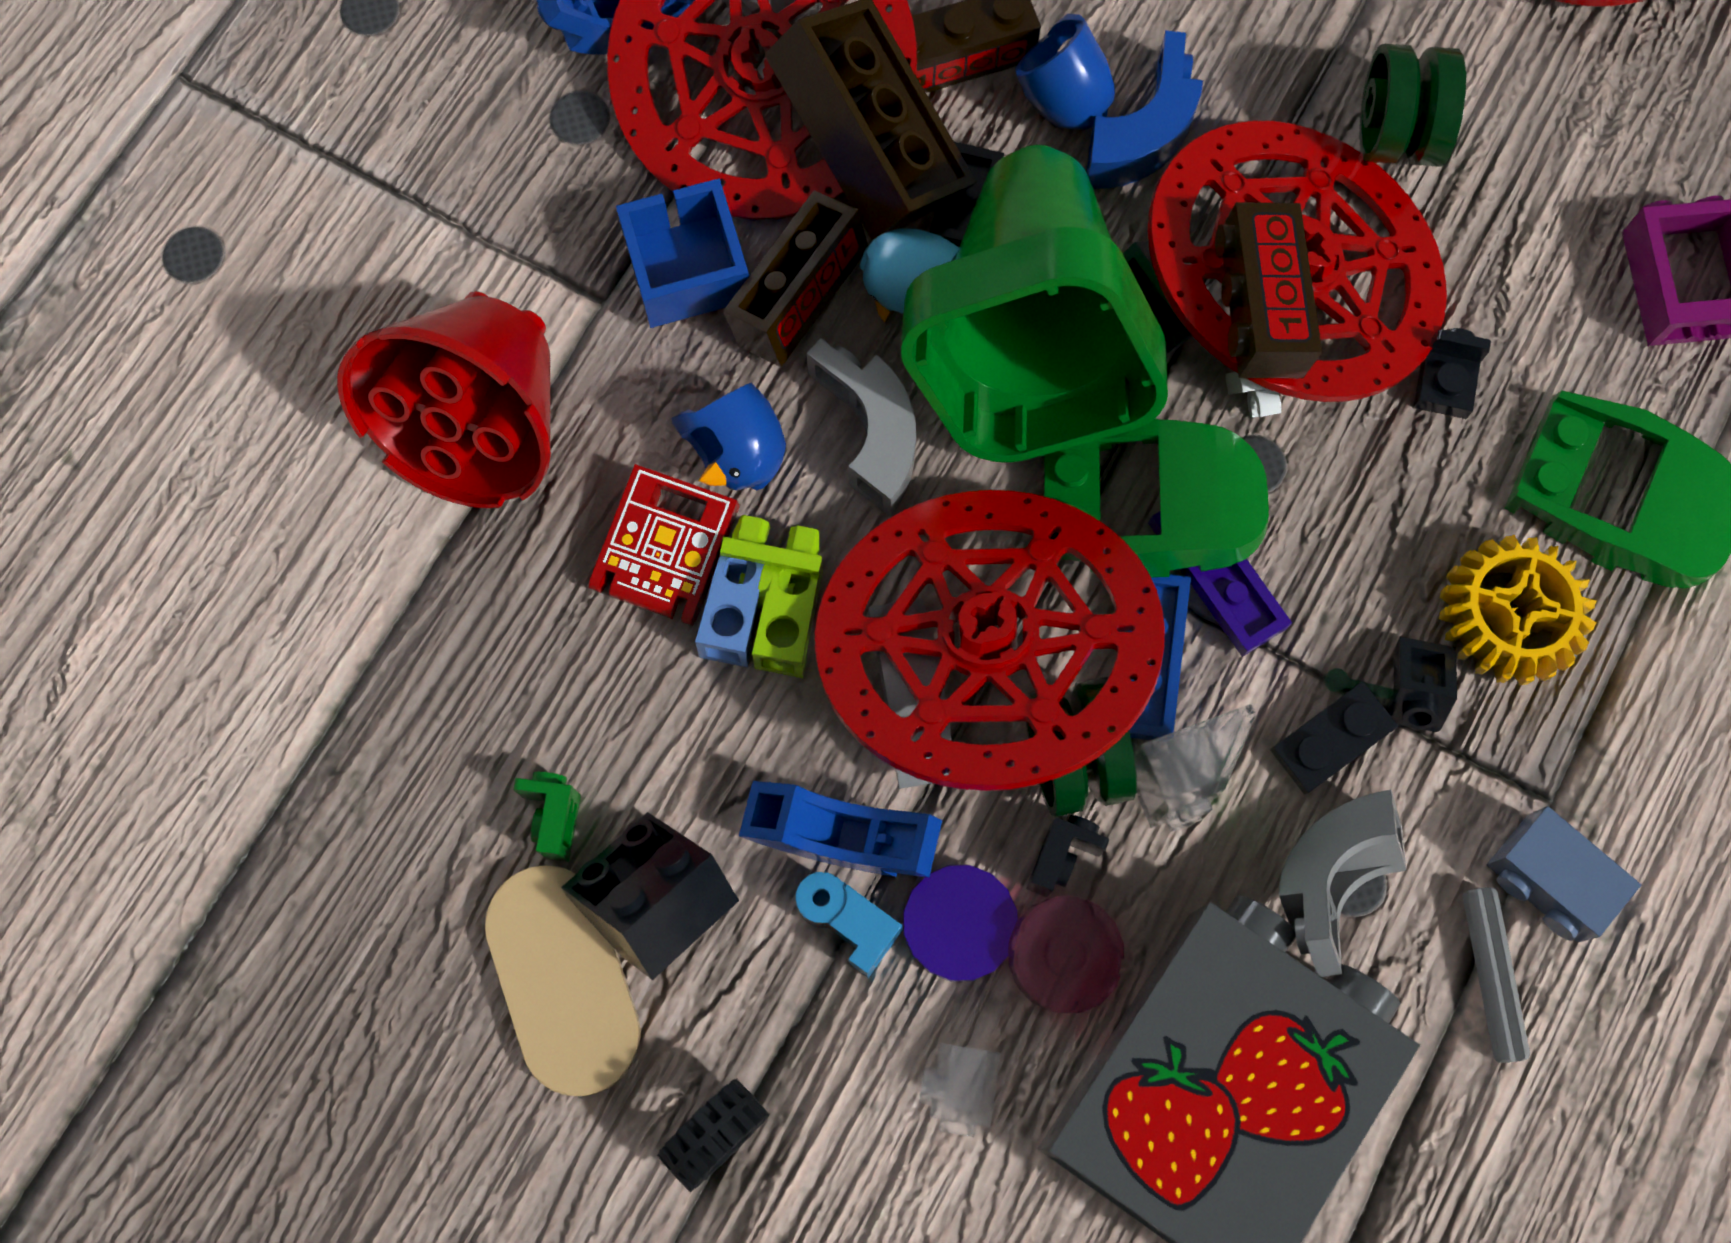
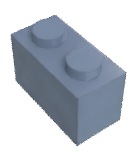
(1562, 876)

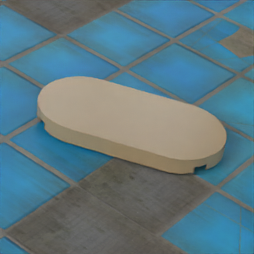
(561, 985)

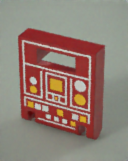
(660, 551)

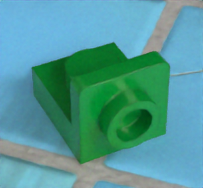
(555, 824)

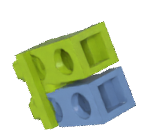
(765, 579)

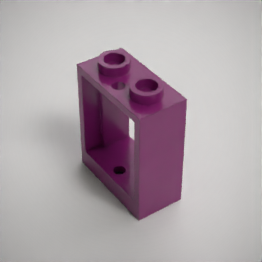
(1662, 315)

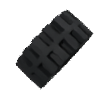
(712, 1134)

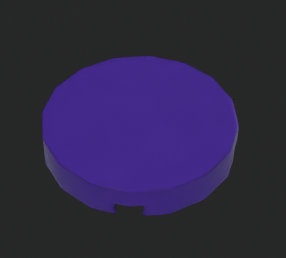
(959, 923)

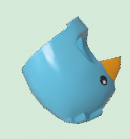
(896, 260)

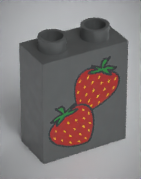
(1233, 1085)

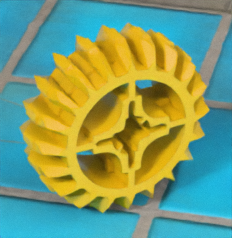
(1558, 611)

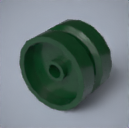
(1412, 105)
(1109, 777)

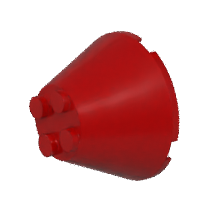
(456, 399)

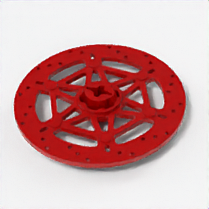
(740, 46)
(1211, 162)
(990, 640)

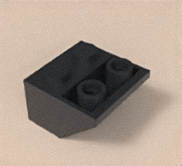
(651, 894)

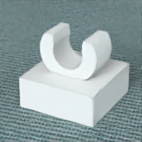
(1259, 399)

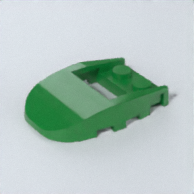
(1209, 494)
(1683, 517)

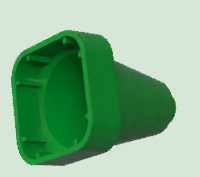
(1036, 321)

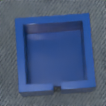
(685, 266)

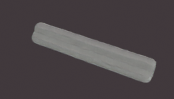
(1496, 975)

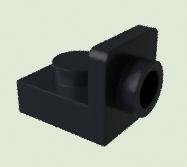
(1451, 373)
(1423, 684)
(1054, 861)

